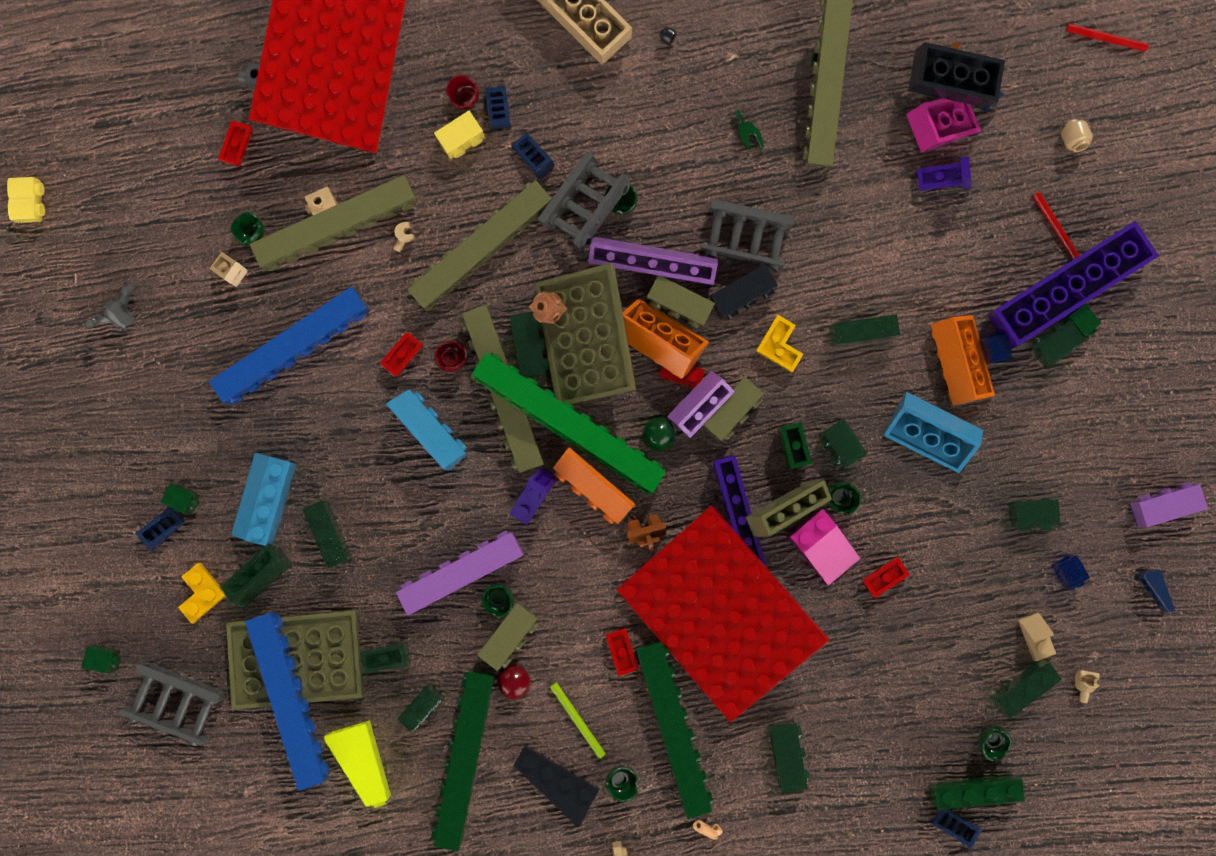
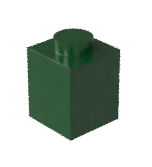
(1084, 320)
(180, 498)
(101, 659)

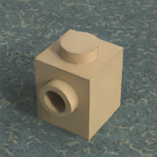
(320, 201)

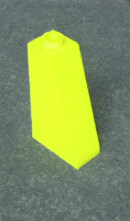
(360, 760)

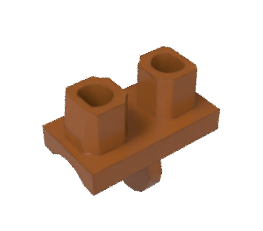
(647, 535)

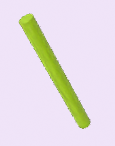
(577, 720)

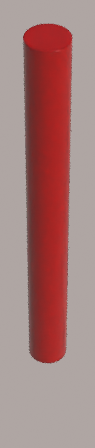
(1106, 37)
(1039, 199)

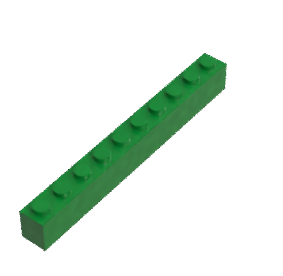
(567, 423)

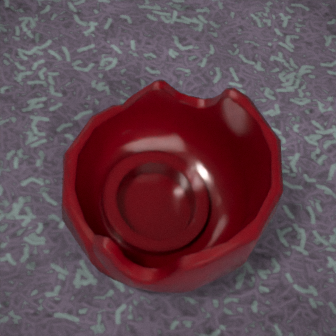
(462, 91)
(450, 356)
(514, 682)

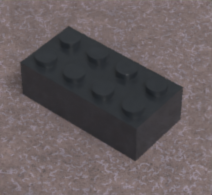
(956, 75)

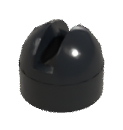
(668, 35)

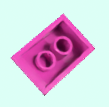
(941, 123)
(823, 546)

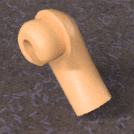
(704, 829)

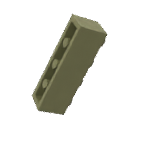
(788, 508)

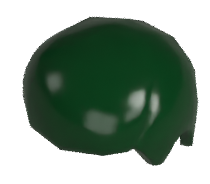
(626, 203)
(247, 228)
(659, 434)
(845, 498)
(498, 600)
(994, 743)
(621, 783)

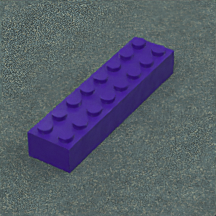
(1073, 285)

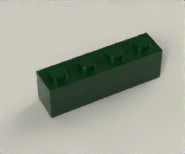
(976, 792)

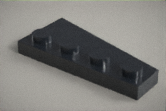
(559, 785)

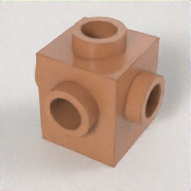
(547, 307)

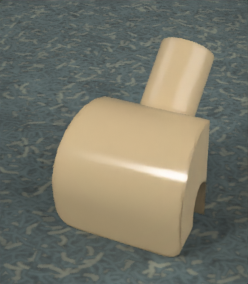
(400, 233)
(1086, 683)

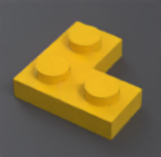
(775, 347)
(206, 593)

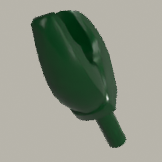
(746, 130)

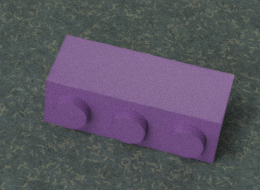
(701, 404)
(1168, 504)

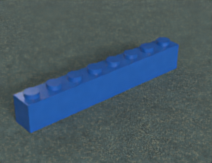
(289, 346)
(287, 700)

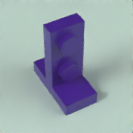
(945, 176)
(533, 495)

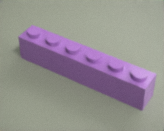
(653, 260)
(459, 573)

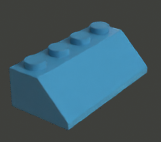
(427, 429)
(933, 433)
(263, 499)

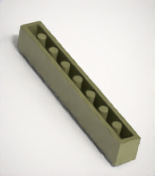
(828, 82)
(334, 223)
(480, 246)
(511, 420)

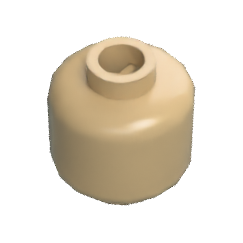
(1076, 135)

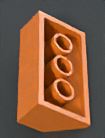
(662, 338)
(962, 359)
(593, 485)

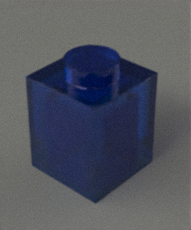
(996, 348)
(1070, 571)

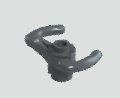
(115, 311)

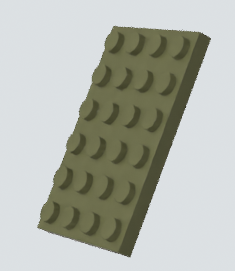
(589, 340)
(324, 654)

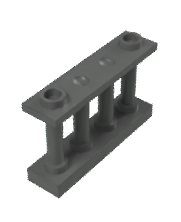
(576, 183)
(742, 214)
(172, 680)

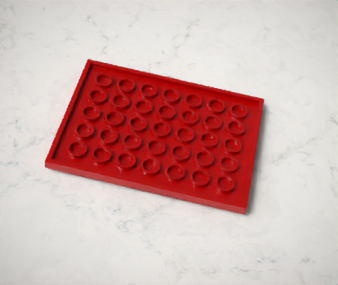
(328, 69)
(722, 614)

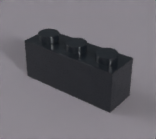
(744, 292)

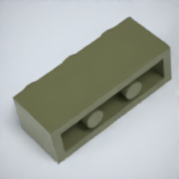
(679, 302)
(734, 410)
(508, 637)

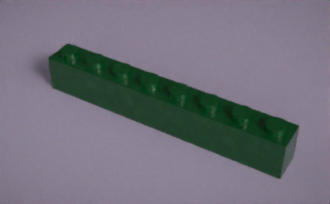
(674, 729)
(464, 760)

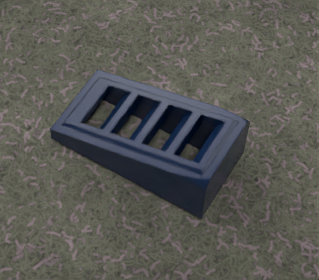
(498, 122)
(542, 164)
(152, 545)
(1155, 585)
(972, 837)

